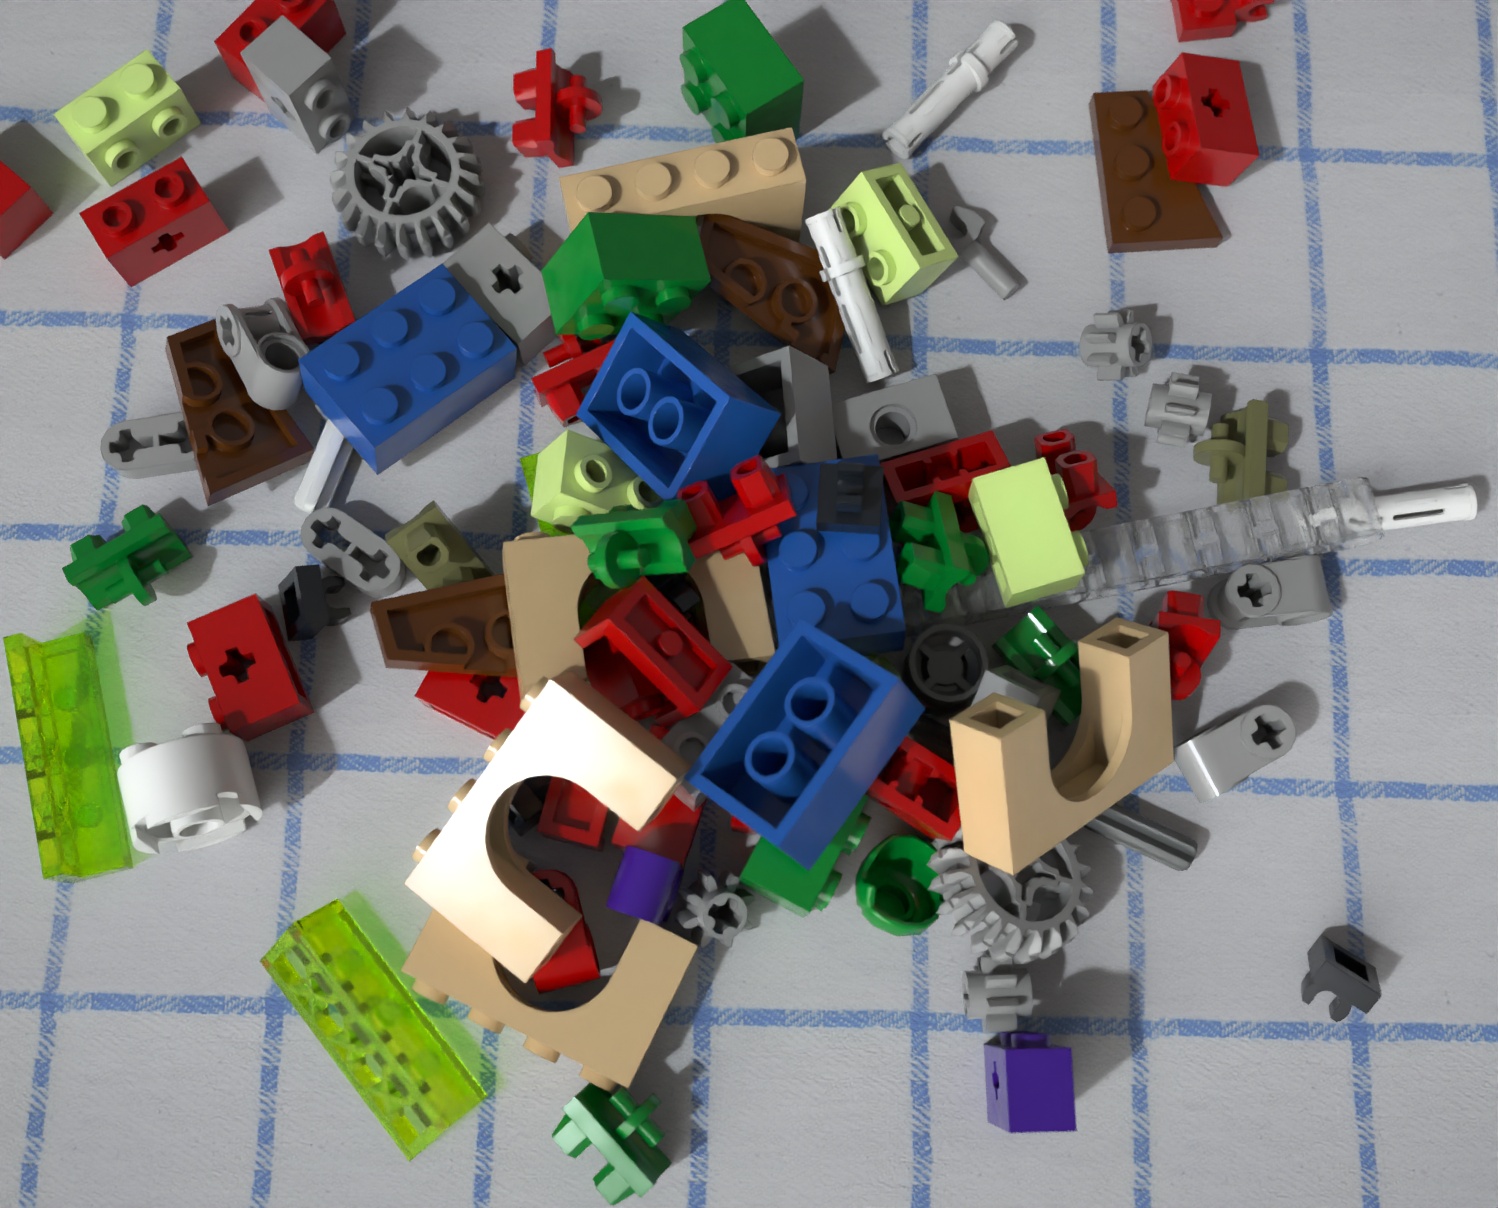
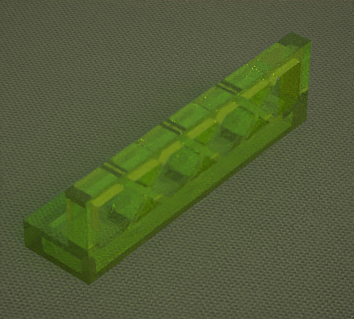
(67, 757)
(377, 1021)

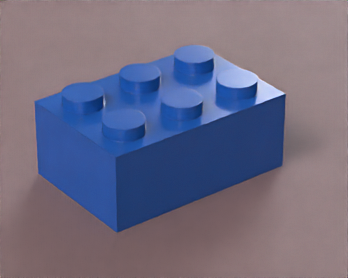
(408, 368)
(674, 410)
(835, 578)
(806, 742)

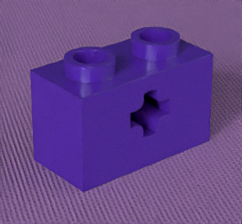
(1029, 1084)

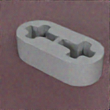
(152, 432)
(361, 542)

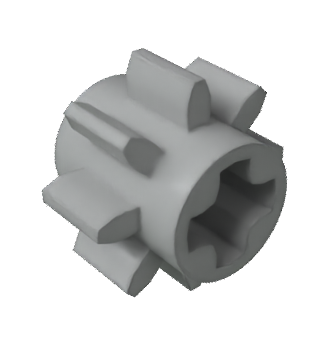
(1115, 345)
(1178, 409)
(728, 919)
(997, 994)

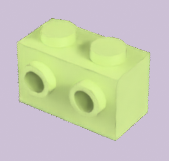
(128, 117)
(894, 233)
(584, 478)
(1028, 532)

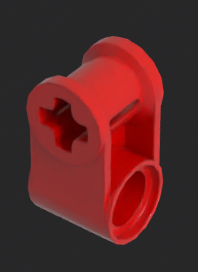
(576, 956)

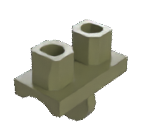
(1240, 452)
(436, 550)

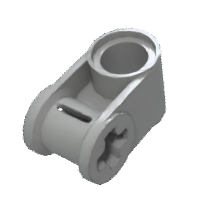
(264, 351)
(1272, 594)
(1227, 754)

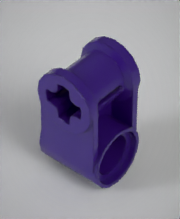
(645, 885)

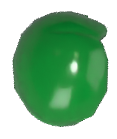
(895, 886)

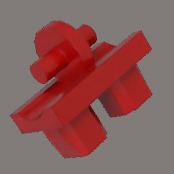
(560, 107)
(313, 288)
(562, 385)
(1079, 474)
(742, 520)
(1189, 638)

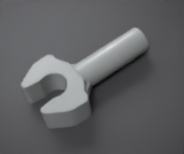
(971, 250)

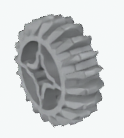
(397, 164)
(994, 903)

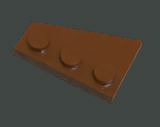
(1137, 197)
(773, 284)
(229, 433)
(448, 629)

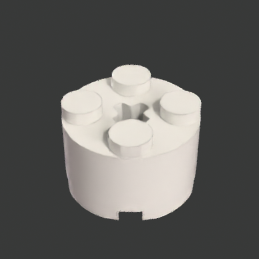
(188, 789)

